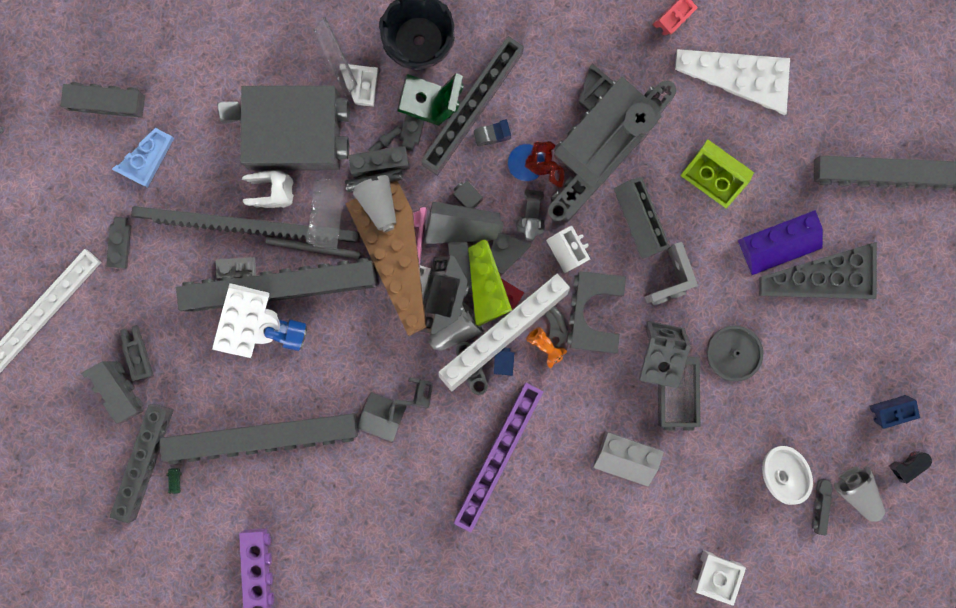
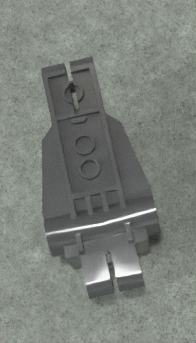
(606, 139)

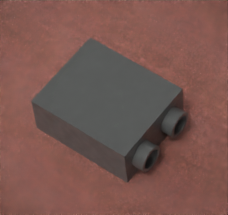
(293, 128)

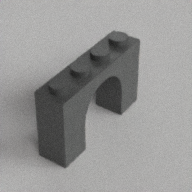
(588, 285)

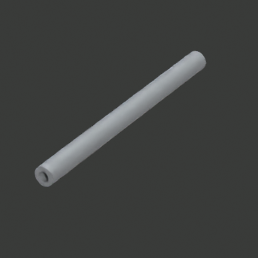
(309, 247)

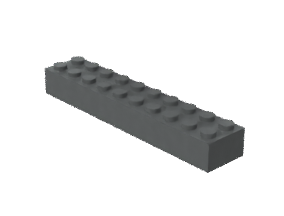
(281, 285)

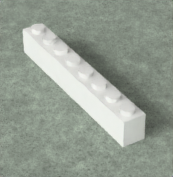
(504, 332)

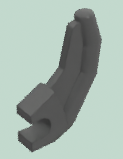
(557, 325)

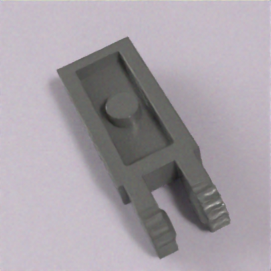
(136, 355)
(822, 504)

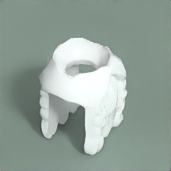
(281, 189)

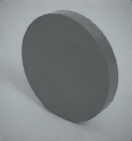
(734, 353)

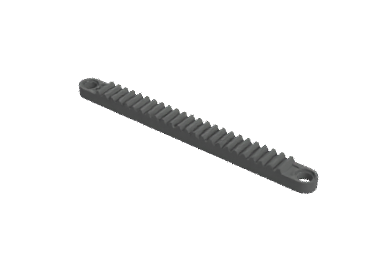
(232, 224)

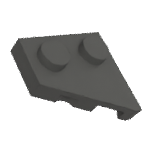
(594, 87)
(507, 251)

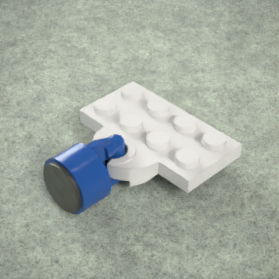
(248, 322)

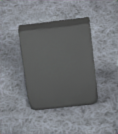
(229, 112)

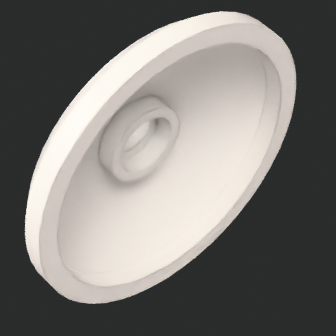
(787, 475)

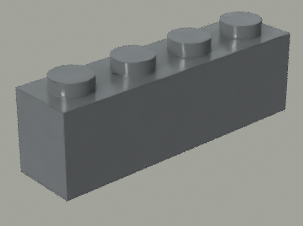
(102, 100)
(641, 217)

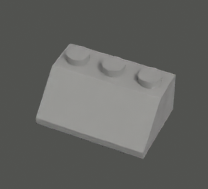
(628, 459)

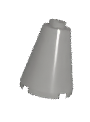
(377, 201)
(457, 332)
(861, 492)

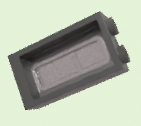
(681, 405)

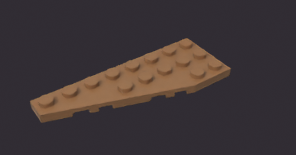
(395, 258)

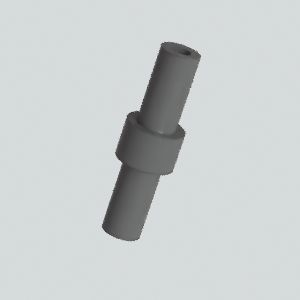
(386, 139)

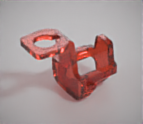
(547, 166)

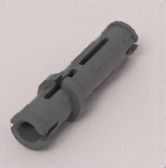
(394, 175)

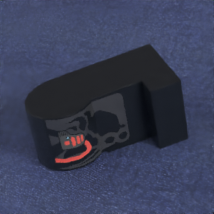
(912, 467)

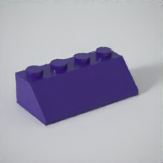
(782, 242)

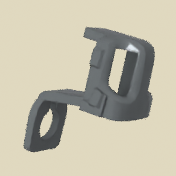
(530, 224)
(419, 398)

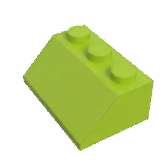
(717, 174)

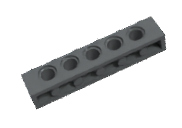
(141, 463)

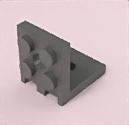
(665, 345)

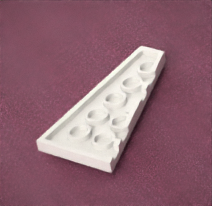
(747, 76)

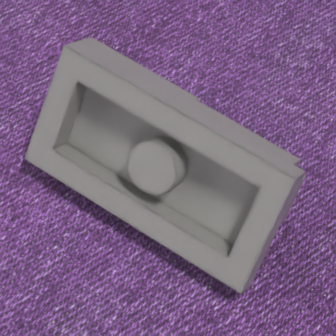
(235, 267)

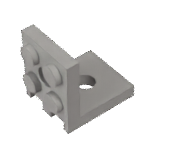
(684, 273)

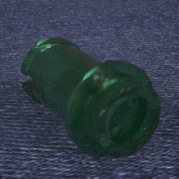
(174, 480)

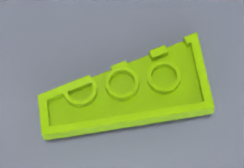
(487, 287)

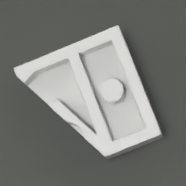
(367, 81)

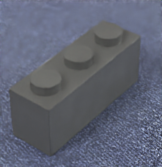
(378, 161)

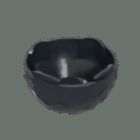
(414, 18)

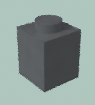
(467, 195)

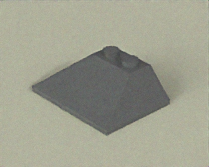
(444, 294)

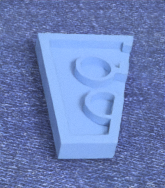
(146, 158)

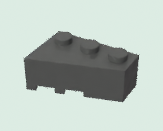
(115, 390)

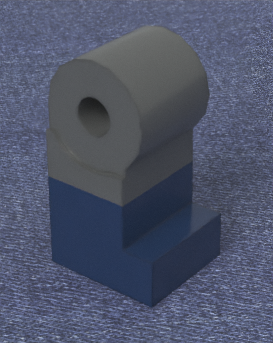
(493, 133)

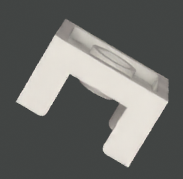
(719, 578)

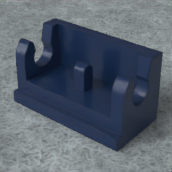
(895, 411)

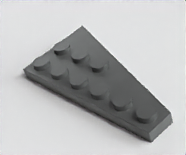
(841, 275)

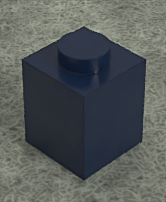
(504, 362)

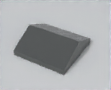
(376, 414)

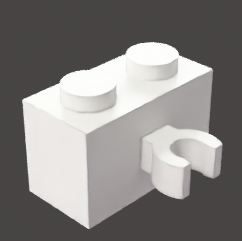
(568, 249)

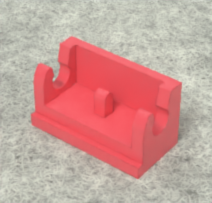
(675, 16)

